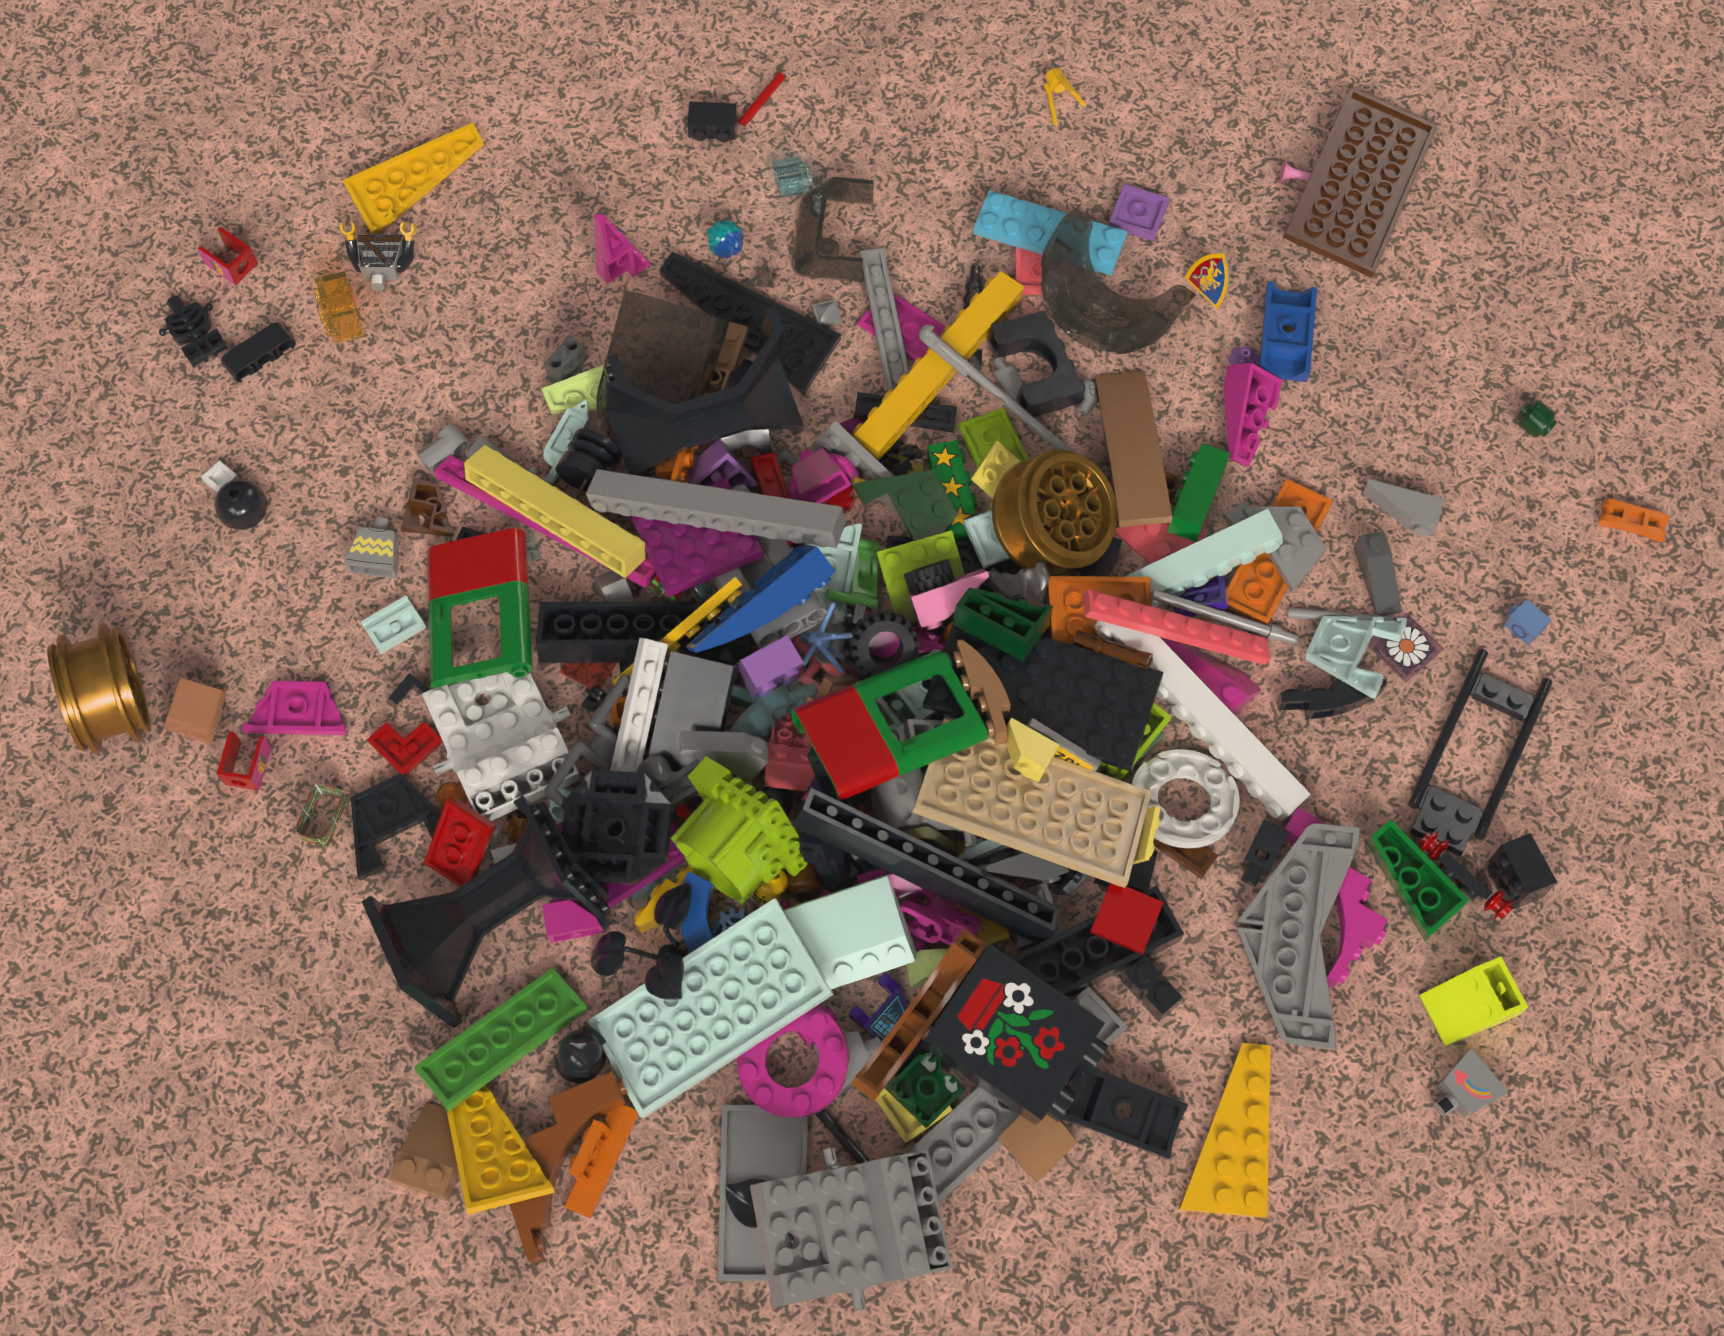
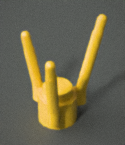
(1058, 82)

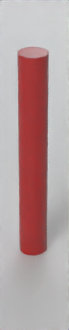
(761, 99)

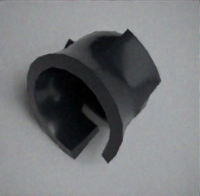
(580, 1055)

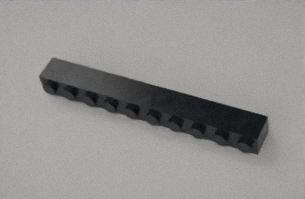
(926, 866)

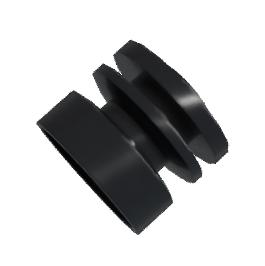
(585, 455)

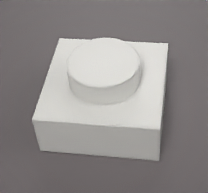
(218, 476)

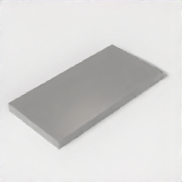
(753, 1148)

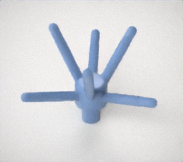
(821, 641)

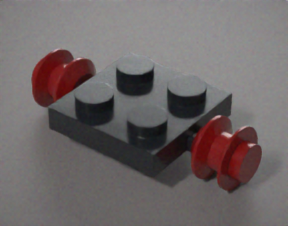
(1470, 885)

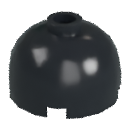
(240, 504)

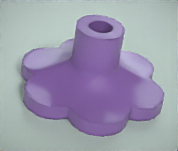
(1243, 355)

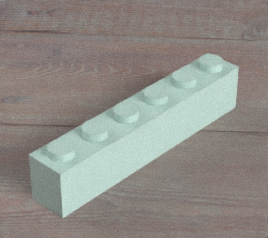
(1213, 555)

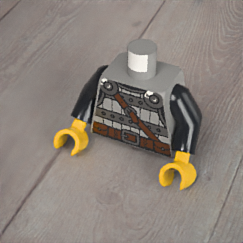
(380, 256)

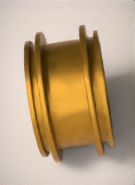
(1042, 528)
(98, 688)

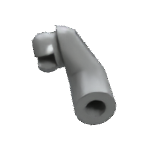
(1090, 398)

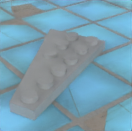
(840, 442)

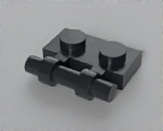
(899, 456)

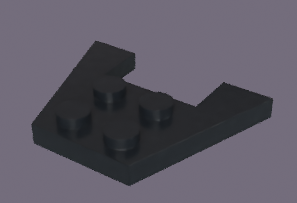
(384, 813)

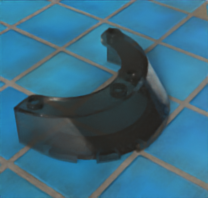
(1091, 310)

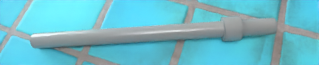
(1271, 632)

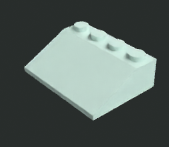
(854, 932)

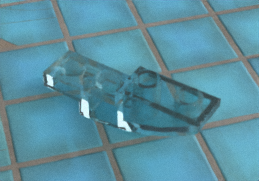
(758, 717)

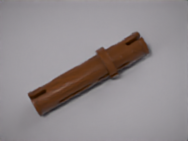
(1119, 651)

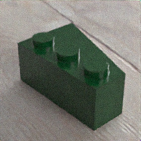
(1001, 621)

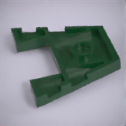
(916, 498)

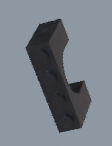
(1037, 335)

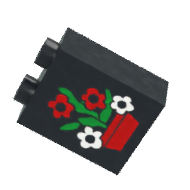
(1016, 1037)

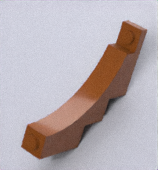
(573, 1113)

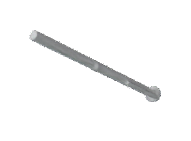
(965, 368)

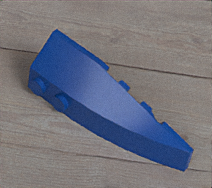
(776, 592)

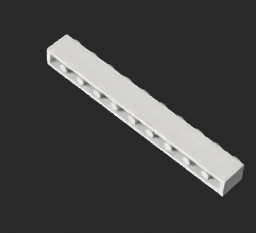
(1215, 724)

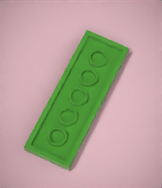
(500, 1039)

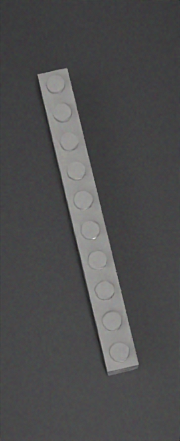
(717, 508)

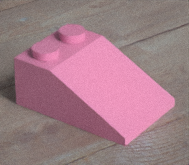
(939, 603)

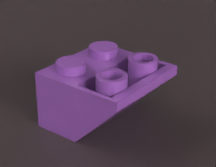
(770, 667)

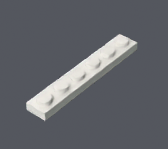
(639, 705)

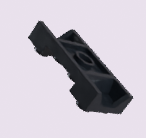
(1152, 1118)

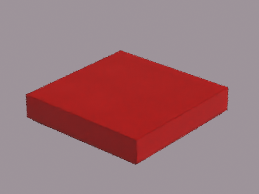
(1126, 917)

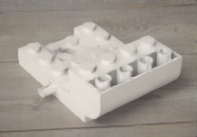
(499, 746)

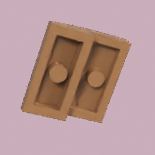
(1037, 1145)

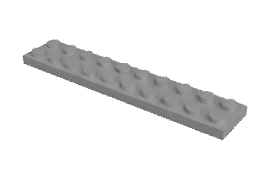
(972, 1128)

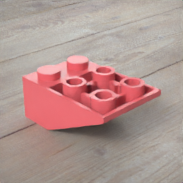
(787, 757)

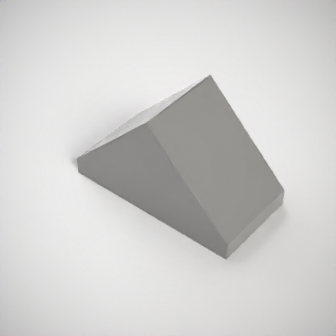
(614, 587)

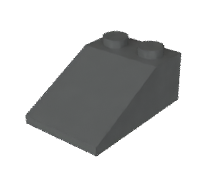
(1021, 865)

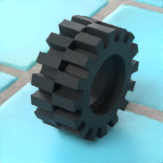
(929, 577)

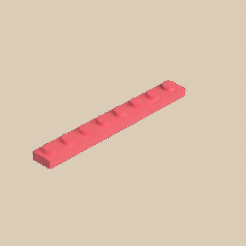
(1175, 627)

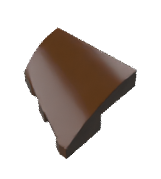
(426, 501)

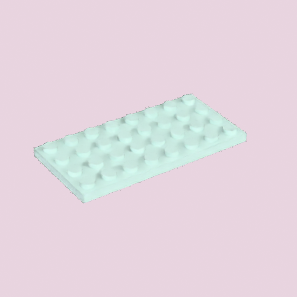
(732, 999)

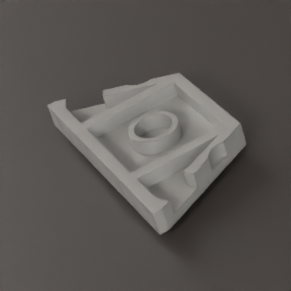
(1300, 543)

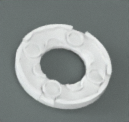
(1206, 772)

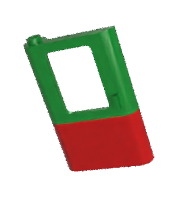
(476, 571)
(857, 741)

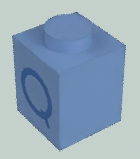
(1526, 621)

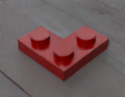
(405, 753)

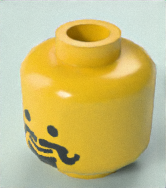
(772, 890)

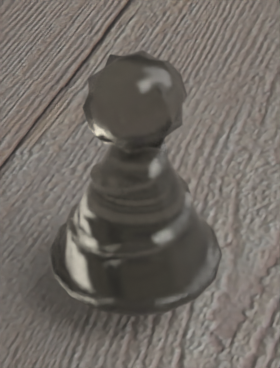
(762, 279)

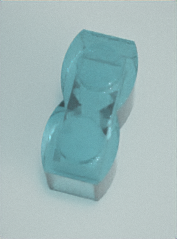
(791, 176)

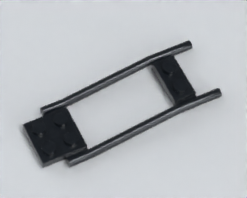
(1446, 813)

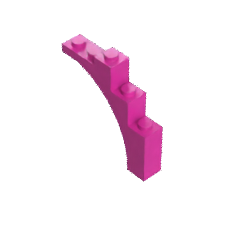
(1357, 922)

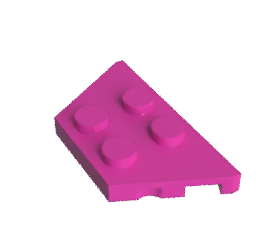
(296, 709)

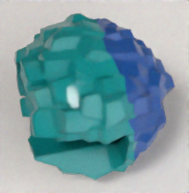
(725, 238)

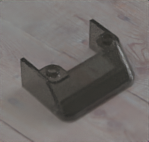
(820, 256)

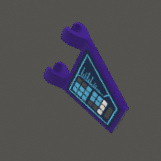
(887, 1015)

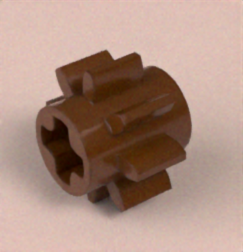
(514, 825)

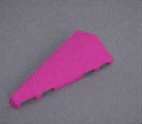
(614, 252)

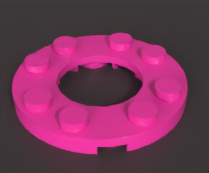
(819, 1090)

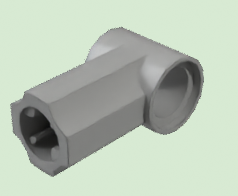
(449, 442)

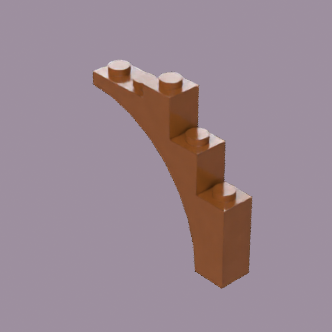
(919, 1015)

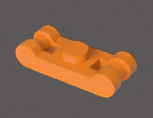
(1634, 519)

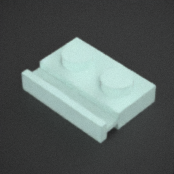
(393, 624)

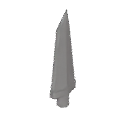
(1008, 378)

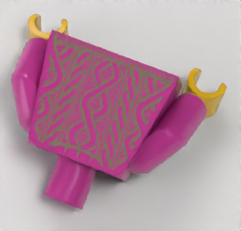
(821, 476)

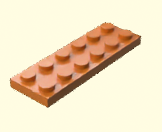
(1258, 585)

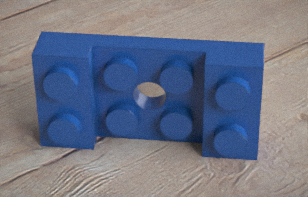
(1282, 352)

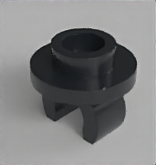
(594, 699)

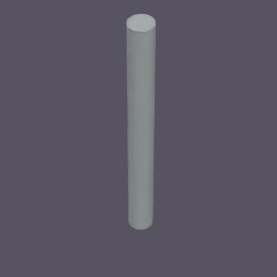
(1311, 614)

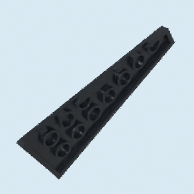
(804, 342)

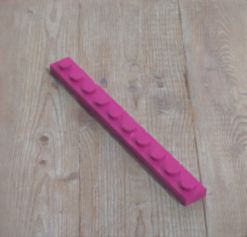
(453, 473)

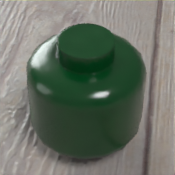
(1536, 418)

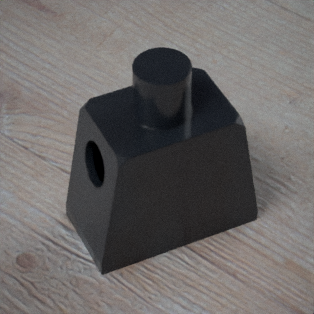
(1270, 837)

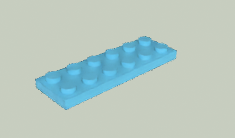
(1032, 225)

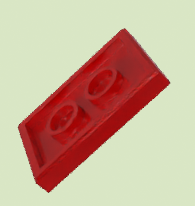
(459, 842)

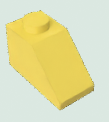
(1029, 750)

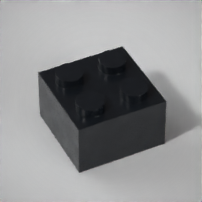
(1521, 871)

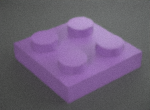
(1139, 212)

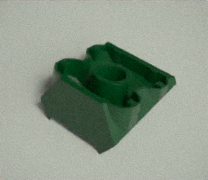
(924, 1087)

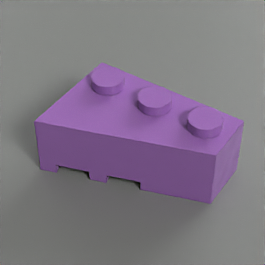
(720, 463)

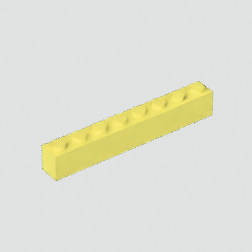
(555, 511)

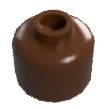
(805, 884)

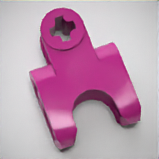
(938, 918)

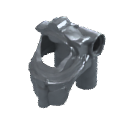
(1027, 584)

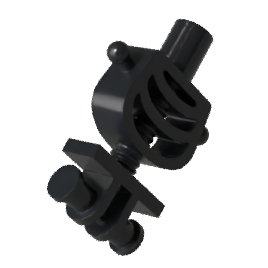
(191, 325)

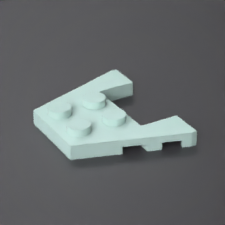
(1342, 644)

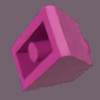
(568, 921)

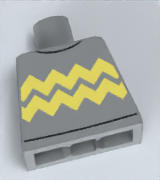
(374, 551)

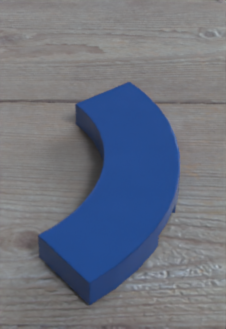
(696, 926)

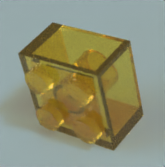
(338, 307)

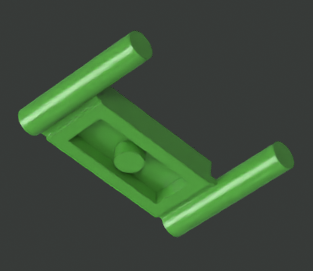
(864, 578)

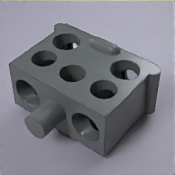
(565, 360)

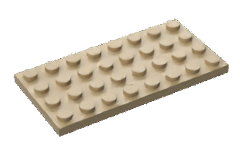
(1064, 818)

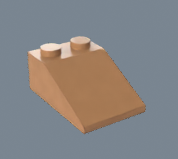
(428, 1156)

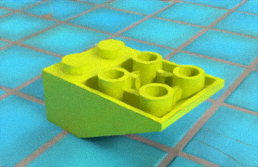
(1473, 1001)

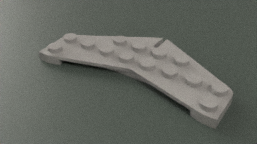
(1289, 947)

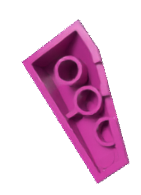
(1247, 397)
(1225, 681)

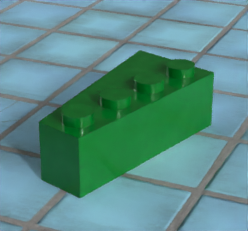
(1419, 884)

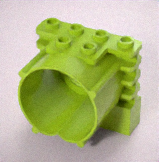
(736, 834)

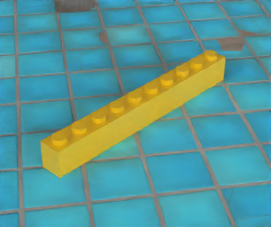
(932, 373)

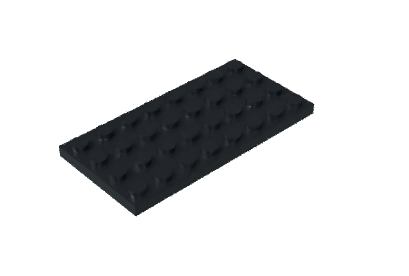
(1068, 689)

